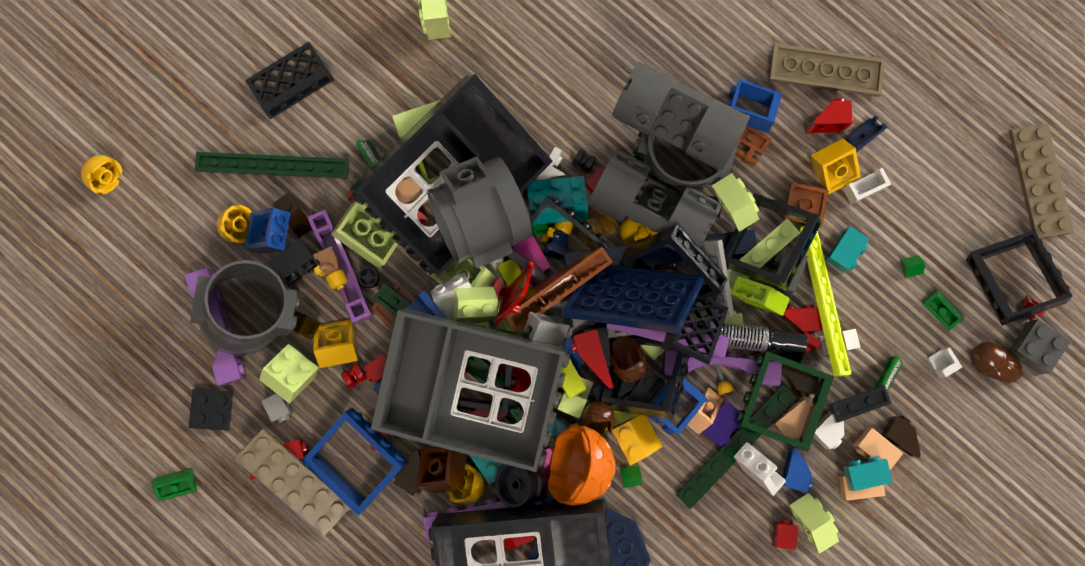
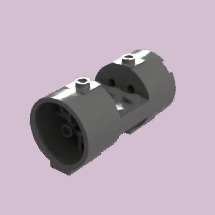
(680, 116)
(631, 193)

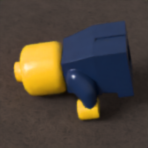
(558, 243)

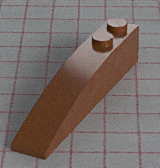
(559, 286)

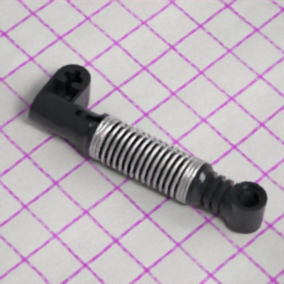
(764, 339)

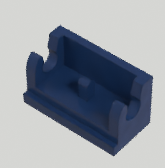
(865, 133)

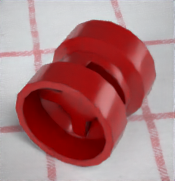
(358, 376)

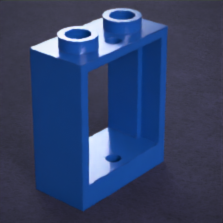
(760, 95)
(265, 232)
(693, 393)

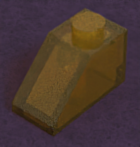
(602, 224)

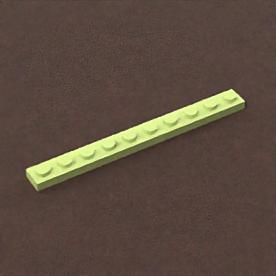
(757, 257)

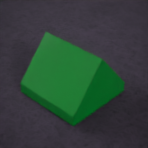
(541, 229)
(912, 266)
(631, 476)

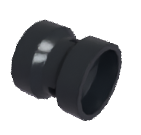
(584, 161)
(366, 275)

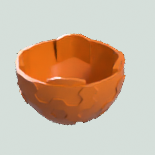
(580, 466)

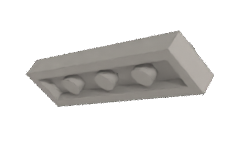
(714, 251)

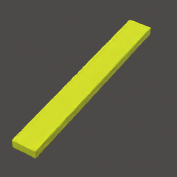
(827, 309)
(572, 384)

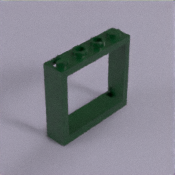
(815, 410)

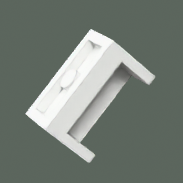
(866, 186)

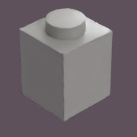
(277, 408)

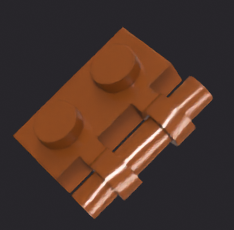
(755, 142)

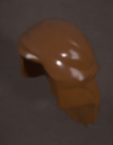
(628, 359)
(996, 362)
(598, 417)

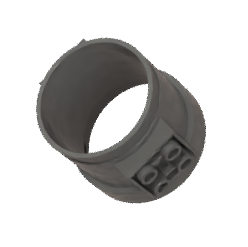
(645, 153)
(479, 211)
(237, 344)

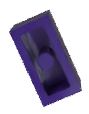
(723, 425)

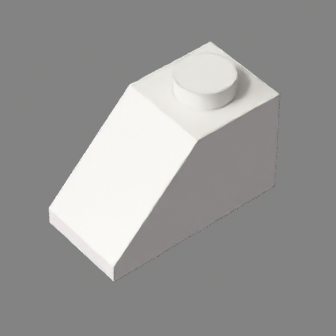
(828, 432)

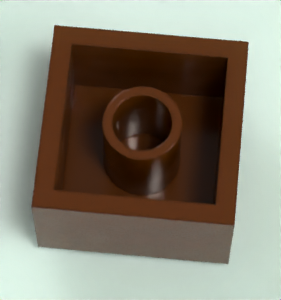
(441, 470)

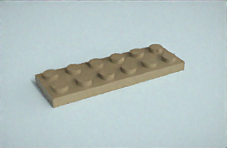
(827, 70)
(1041, 181)
(292, 481)

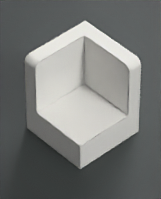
(944, 362)

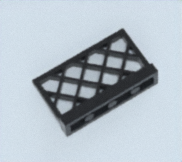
(296, 90)
(671, 339)

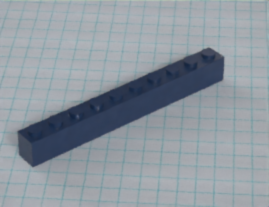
(666, 256)

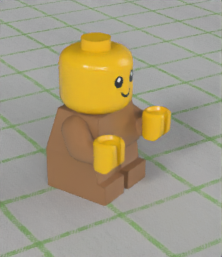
(331, 268)

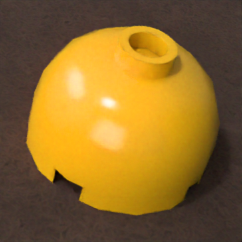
(101, 174)
(233, 224)
(633, 232)
(472, 487)

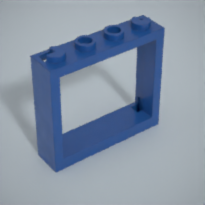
(335, 480)

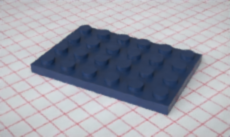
(636, 298)

